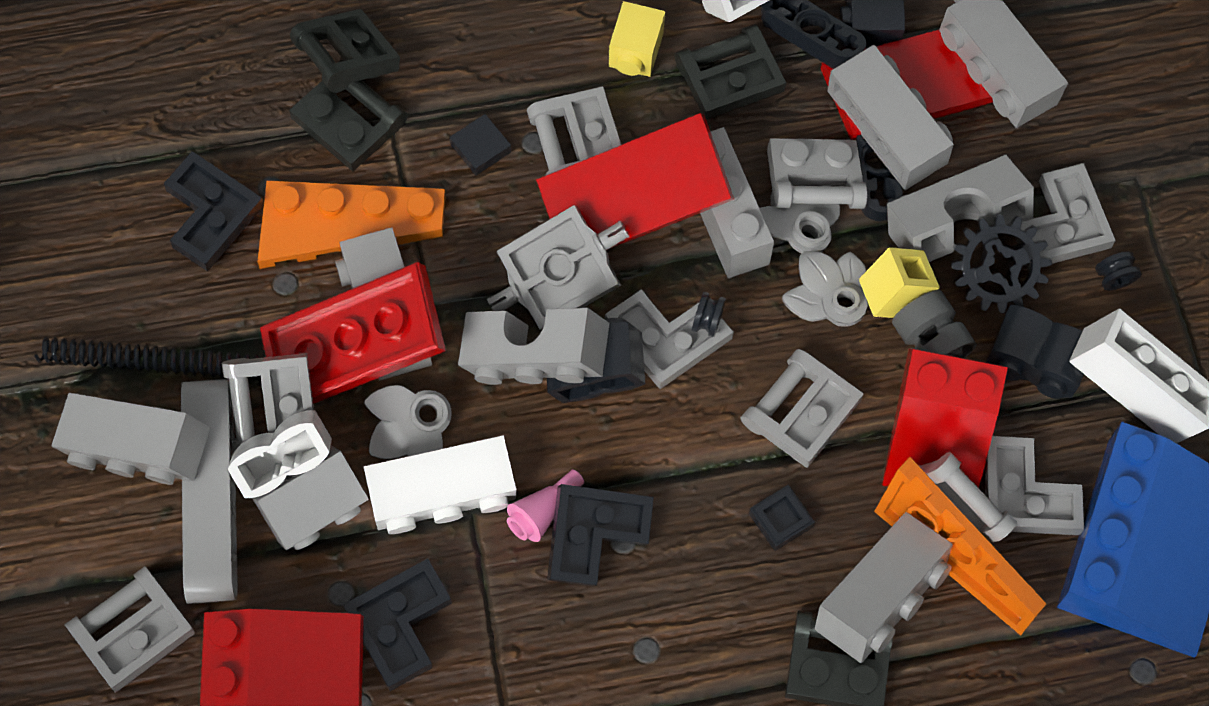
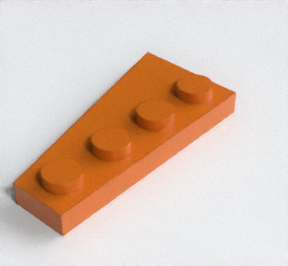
(315, 217)
(972, 557)

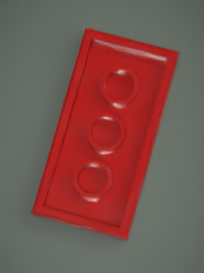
(931, 70)
(643, 181)
(361, 332)

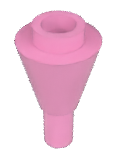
(534, 513)

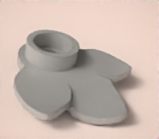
(810, 218)
(824, 284)
(400, 425)

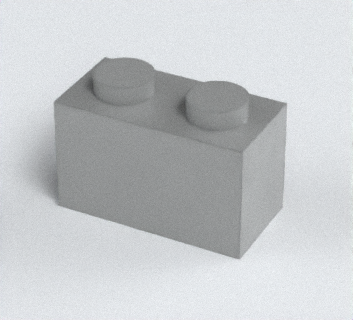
(312, 501)

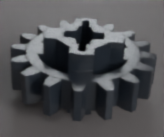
(1020, 254)

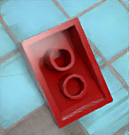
(944, 409)
(281, 658)

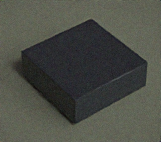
(480, 144)
(781, 517)

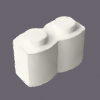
(269, 457)

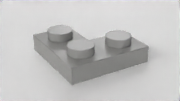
(1076, 217)
(667, 346)
(1034, 505)

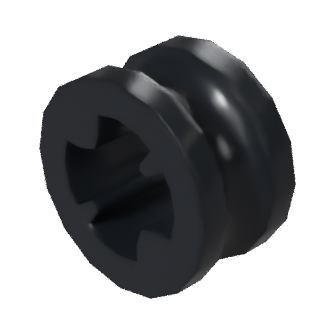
(1118, 271)
(708, 314)

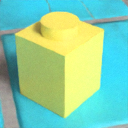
(636, 39)
(897, 280)

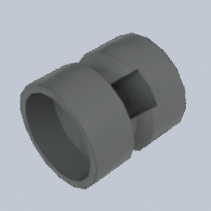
(930, 317)

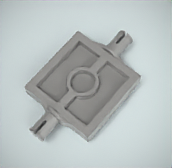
(558, 266)

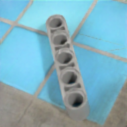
(210, 500)

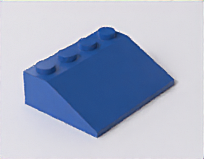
(1145, 543)

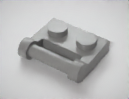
(587, 121)
(816, 164)
(284, 387)
(814, 416)
(969, 498)
(137, 640)

